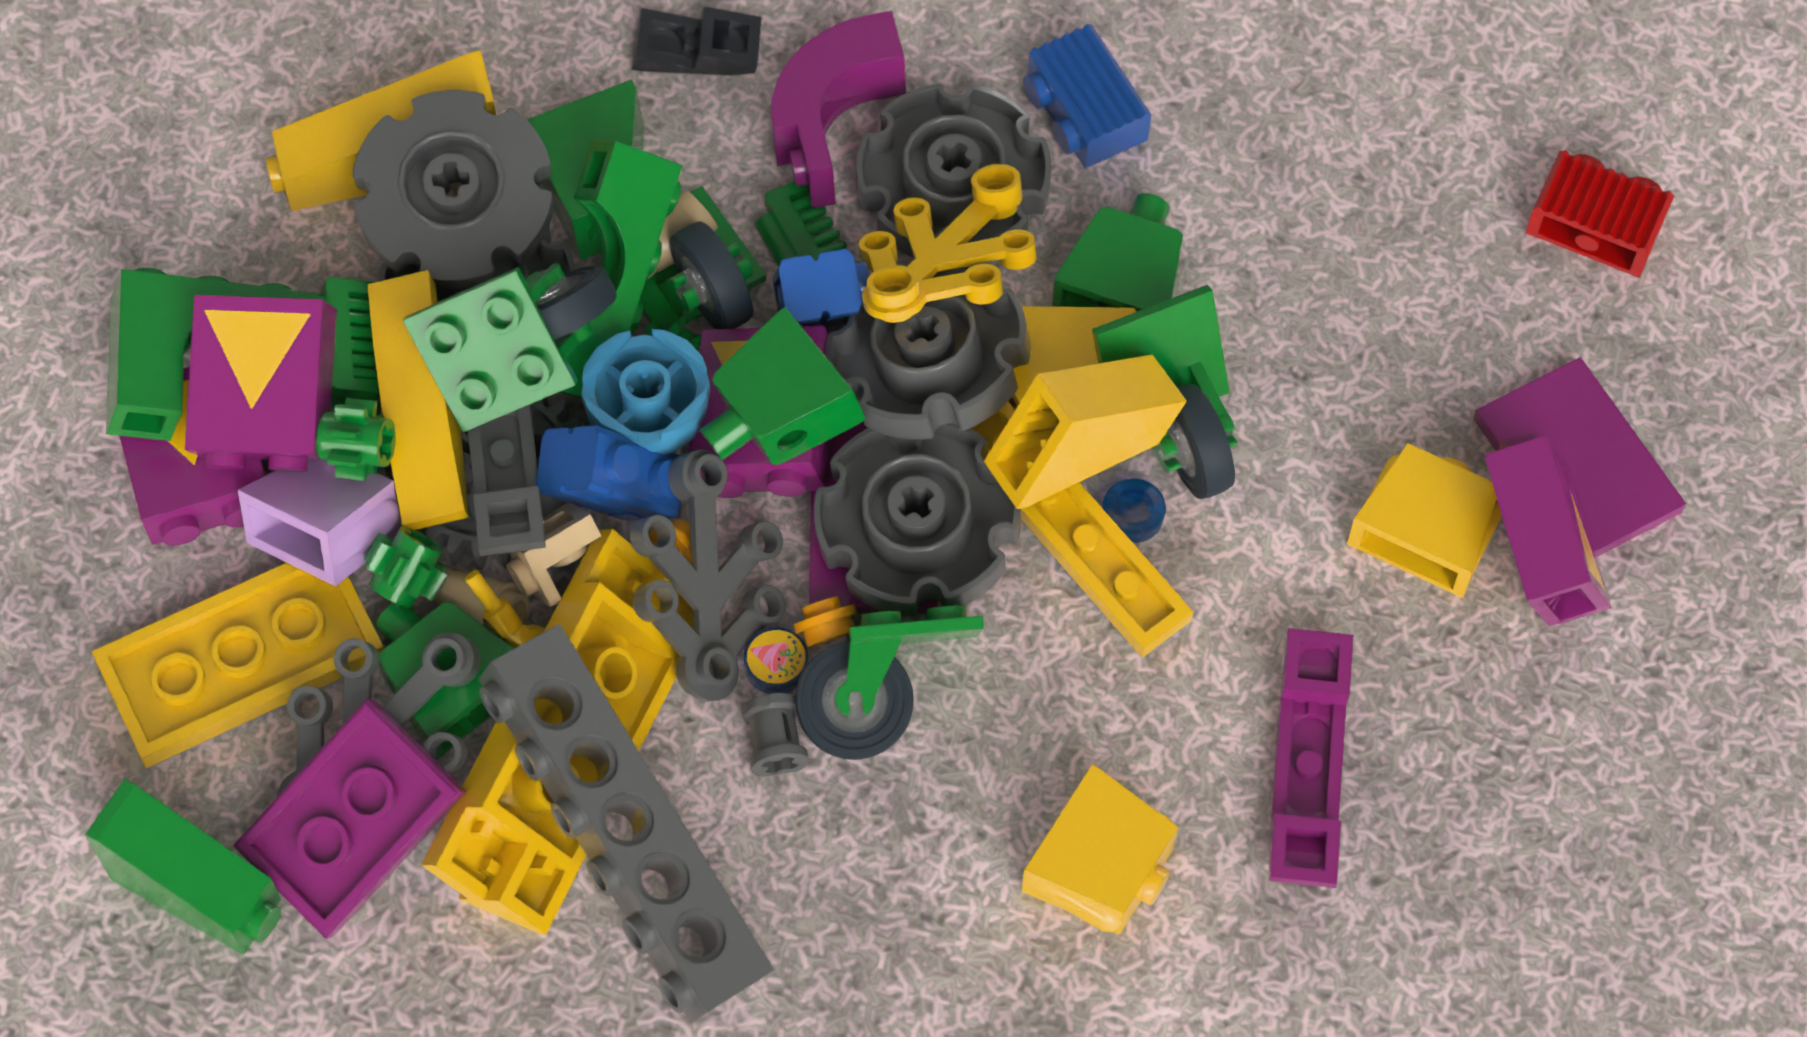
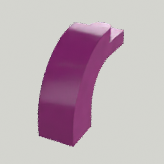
(821, 81)

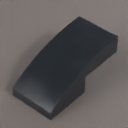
(712, 45)

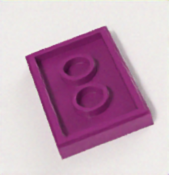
(1611, 468)
(349, 818)

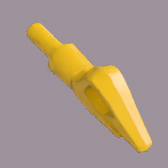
(501, 613)

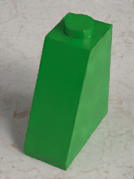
(568, 137)
(183, 869)

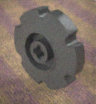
(935, 146)
(410, 172)
(936, 367)
(911, 558)

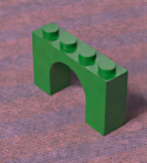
(148, 344)

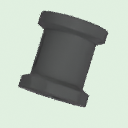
(774, 735)

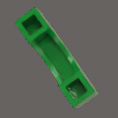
(628, 201)

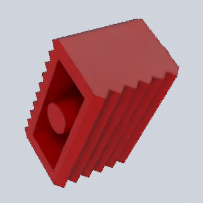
(1600, 212)

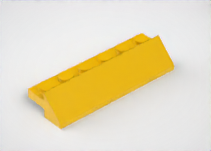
(501, 835)

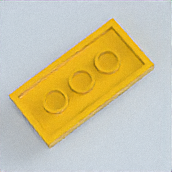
(231, 658)

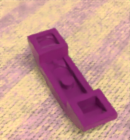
(1310, 758)

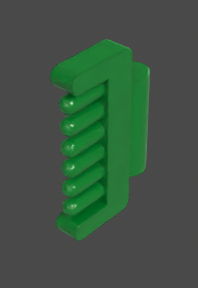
(785, 228)
(349, 380)

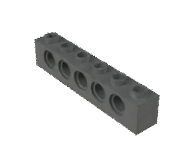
(625, 785)

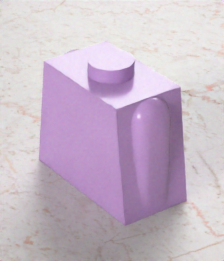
(319, 519)

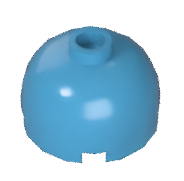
(647, 389)

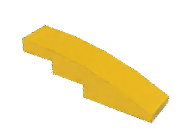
(428, 438)

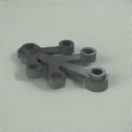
(703, 582)
(401, 706)

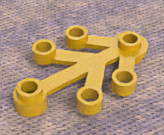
(900, 291)

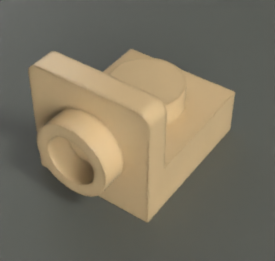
(566, 539)

